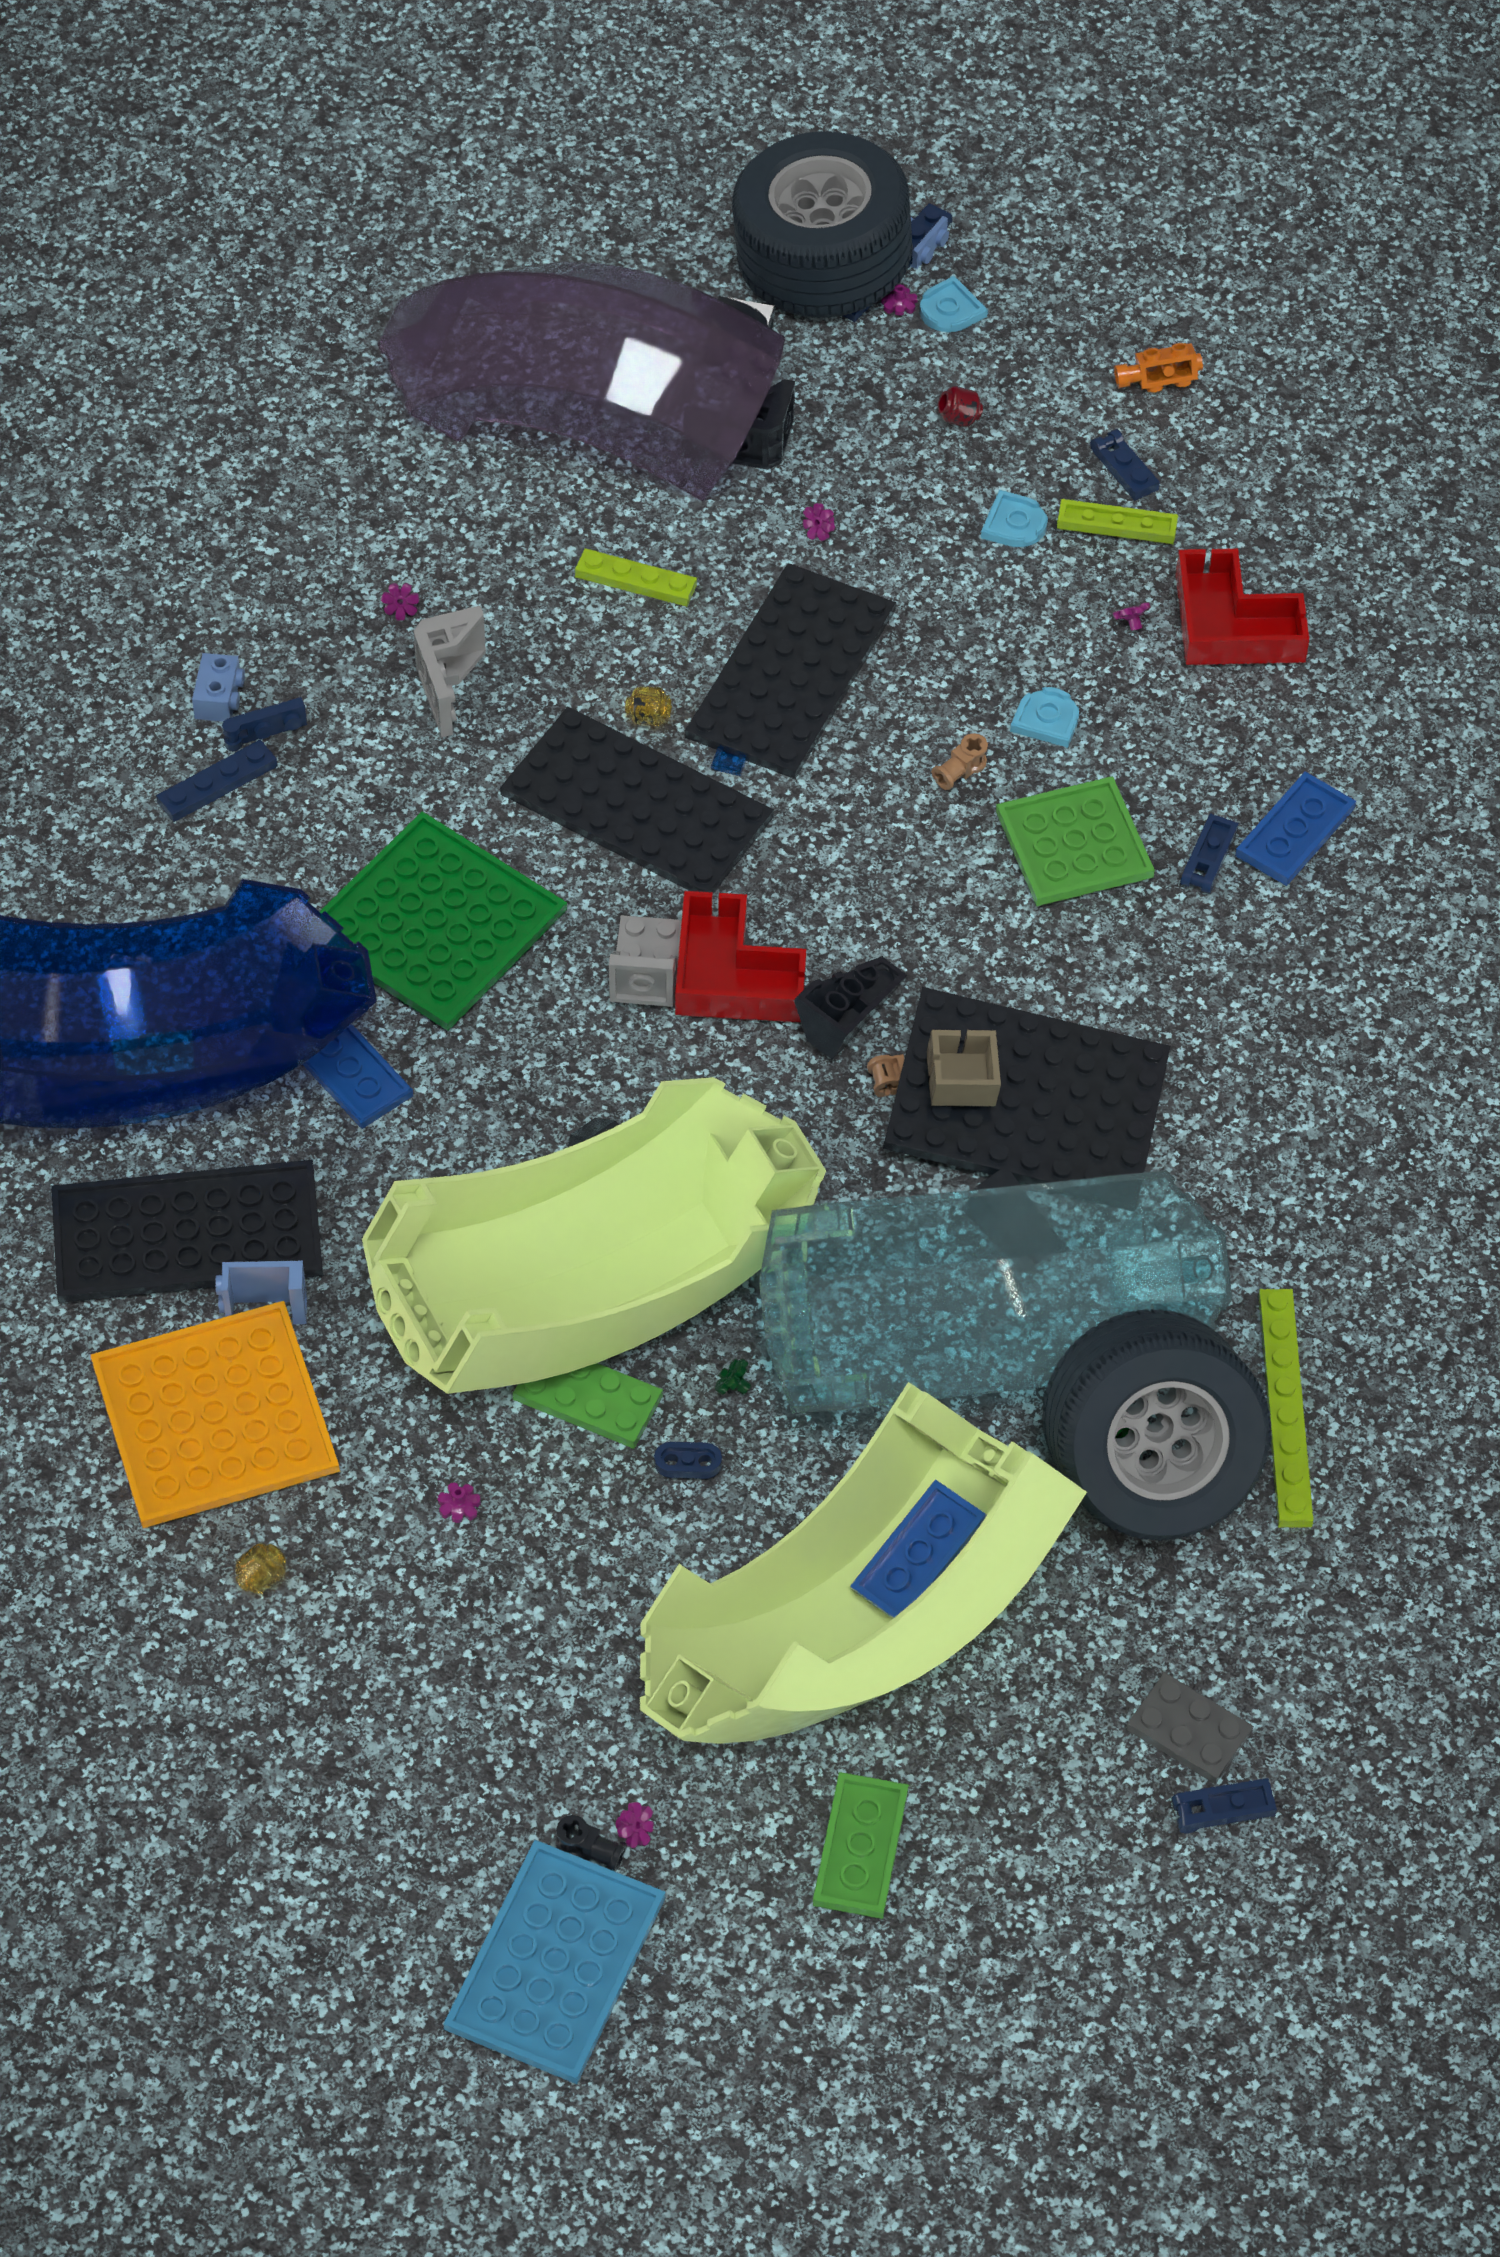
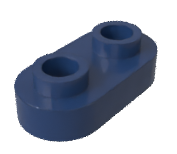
(688, 1459)

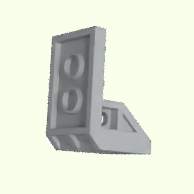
(451, 643)
(645, 961)

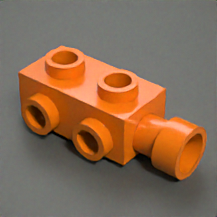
(1161, 367)

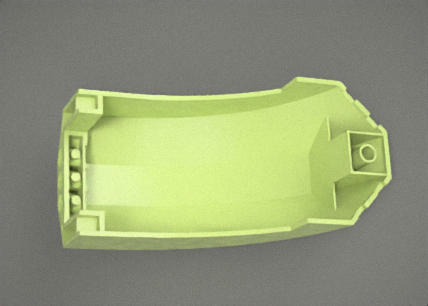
(586, 1246)
(788, 1632)

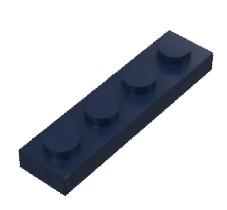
(216, 780)

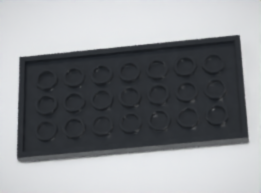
(791, 670)
(637, 802)
(181, 1227)

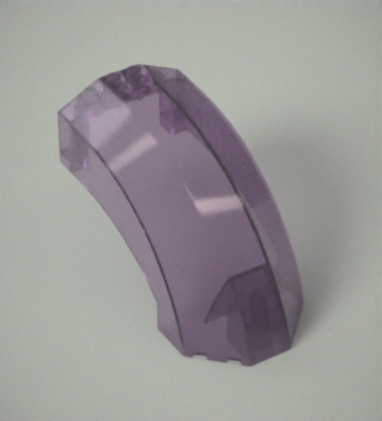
(588, 357)

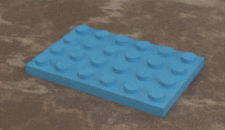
(555, 1961)

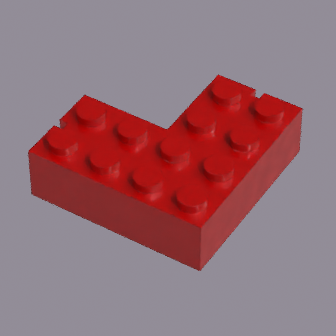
(1232, 626)
(725, 976)

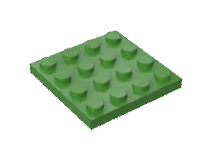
(1074, 841)

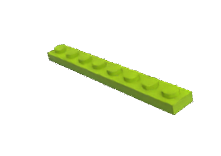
(1285, 1408)

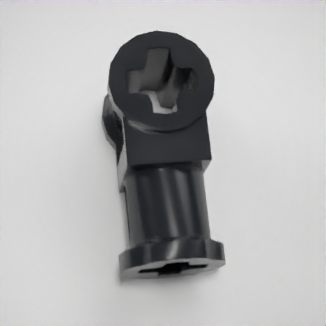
(588, 1843)

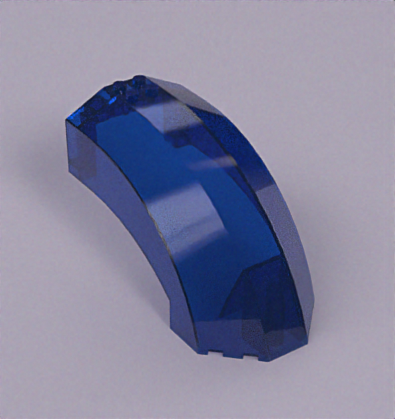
(170, 1009)

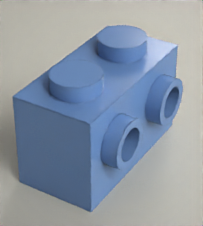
(217, 687)

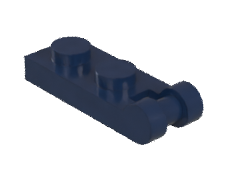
(1125, 465)
(263, 723)
(1209, 852)
(1224, 1805)

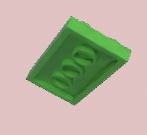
(596, 1401)
(860, 1845)

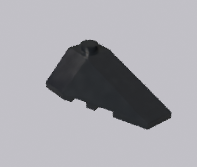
(841, 1005)

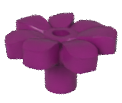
(900, 300)
(819, 521)
(400, 600)
(1132, 614)
(459, 1502)
(634, 1824)

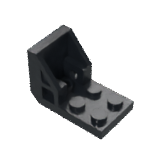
(769, 437)

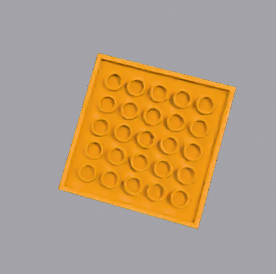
(214, 1414)

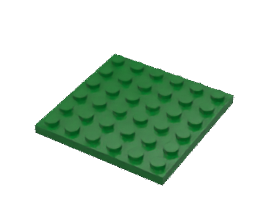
(441, 918)

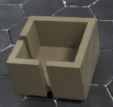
(964, 1077)

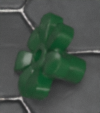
(733, 1378)

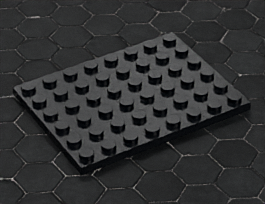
(1067, 1101)

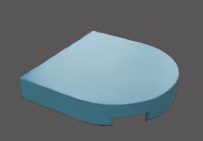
(950, 307)
(1015, 521)
(1047, 716)

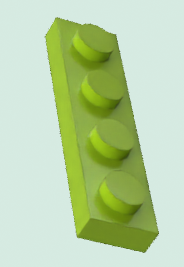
(1117, 521)
(636, 577)

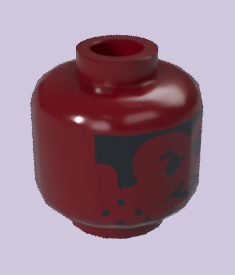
(960, 406)

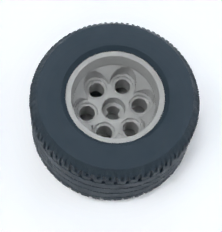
(822, 224)
(1172, 1489)

